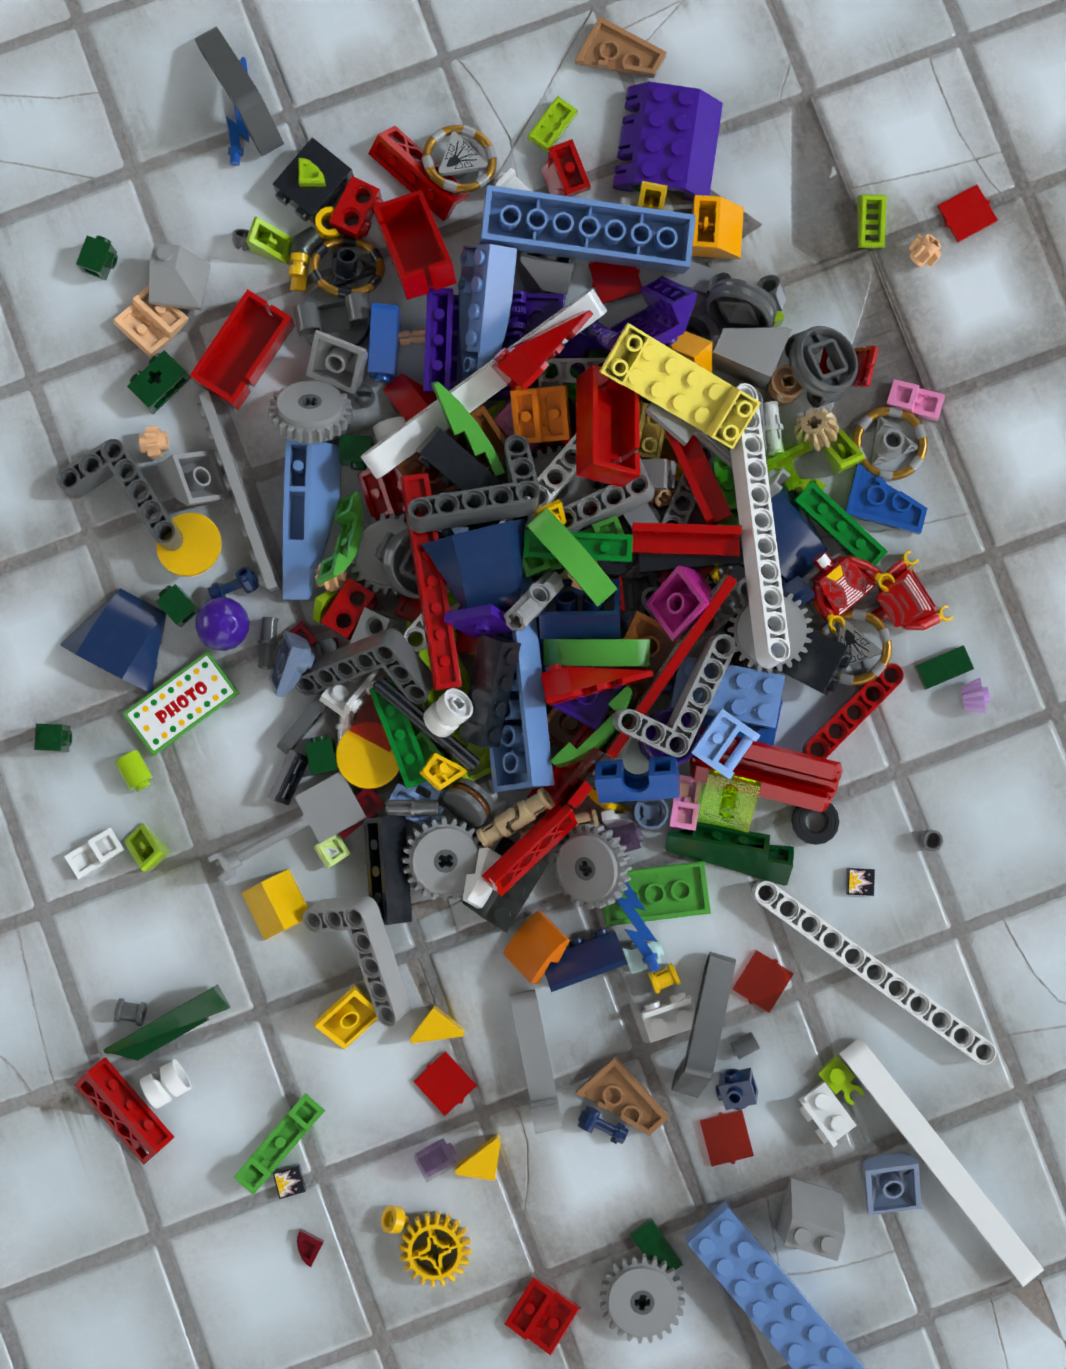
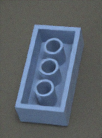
(743, 693)

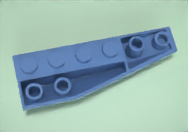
(484, 303)
(309, 509)

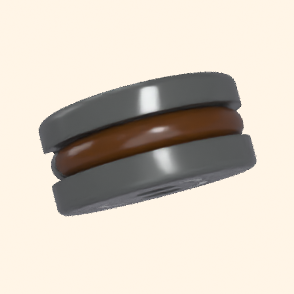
(469, 802)

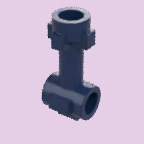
(245, 579)
(590, 1119)

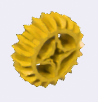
(424, 1253)

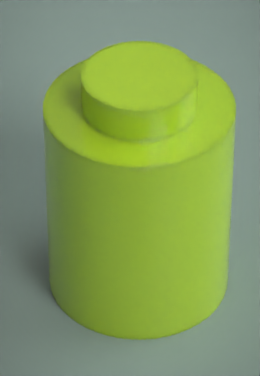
(134, 771)

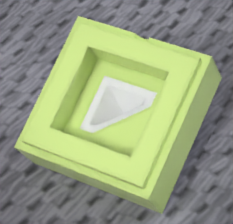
(332, 851)

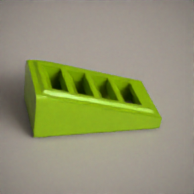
(881, 201)

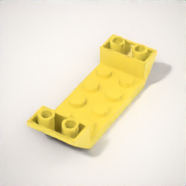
(679, 386)

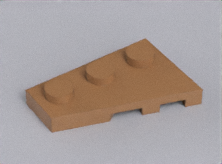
(619, 51)
(624, 1096)

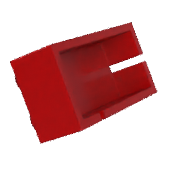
(414, 244)
(242, 349)
(606, 429)

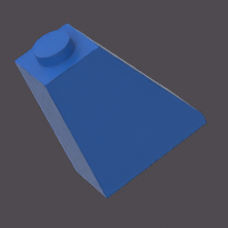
(384, 342)

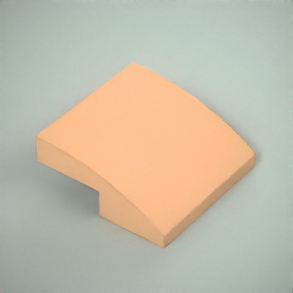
(150, 325)

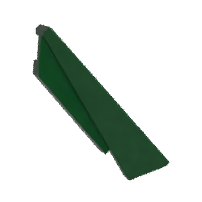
(734, 850)
(170, 1025)

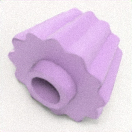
(975, 696)

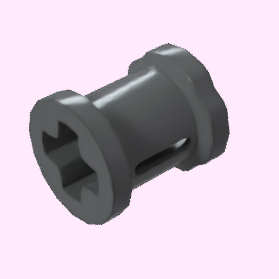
(130, 1012)

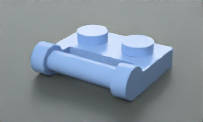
(718, 738)

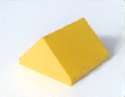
(276, 904)
(347, 1017)

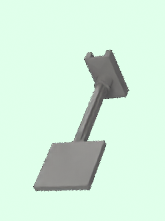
(683, 431)
(325, 808)

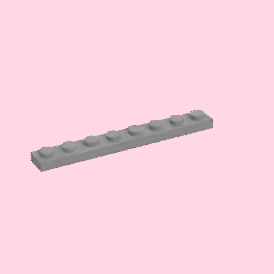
(241, 502)

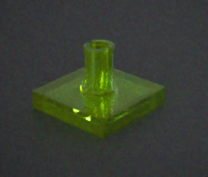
(786, 460)
(729, 801)

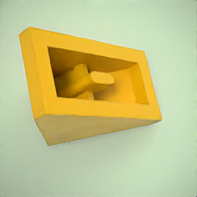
(652, 195)
(437, 1026)
(481, 1162)

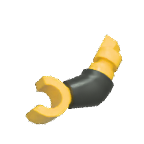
(304, 245)

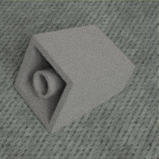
(749, 353)
(812, 1219)

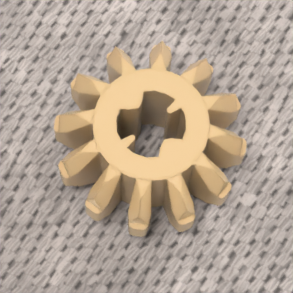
(817, 428)

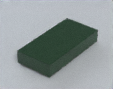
(944, 667)
(653, 1242)

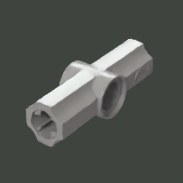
(534, 601)

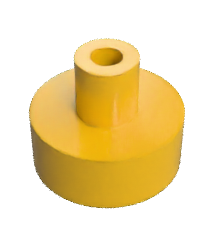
(393, 1219)

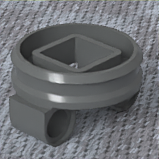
(761, 299)
(358, 310)
(822, 388)
(394, 553)

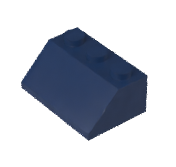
(576, 616)
(586, 959)

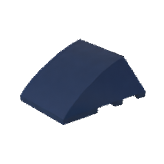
(795, 536)
(482, 564)
(122, 638)

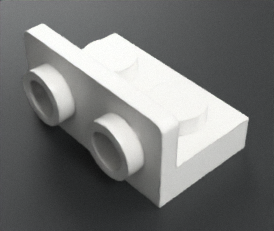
(348, 695)
(669, 1017)
(827, 1113)

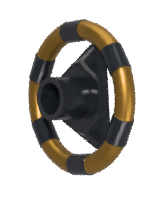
(347, 266)

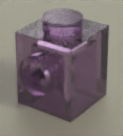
(629, 834)
(435, 1159)

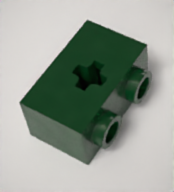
(172, 378)

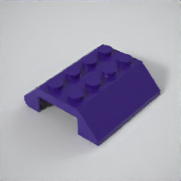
(668, 139)
(663, 319)
(443, 339)

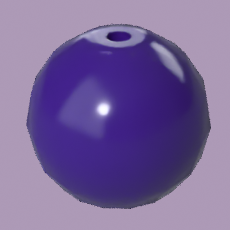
(222, 624)

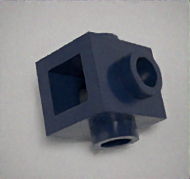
(737, 1089)

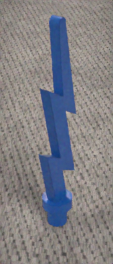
(236, 129)
(643, 933)

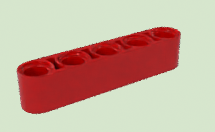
(864, 707)

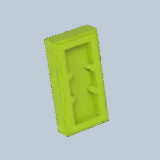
(552, 124)

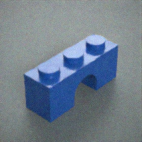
(619, 785)

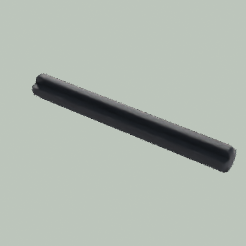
(416, 714)

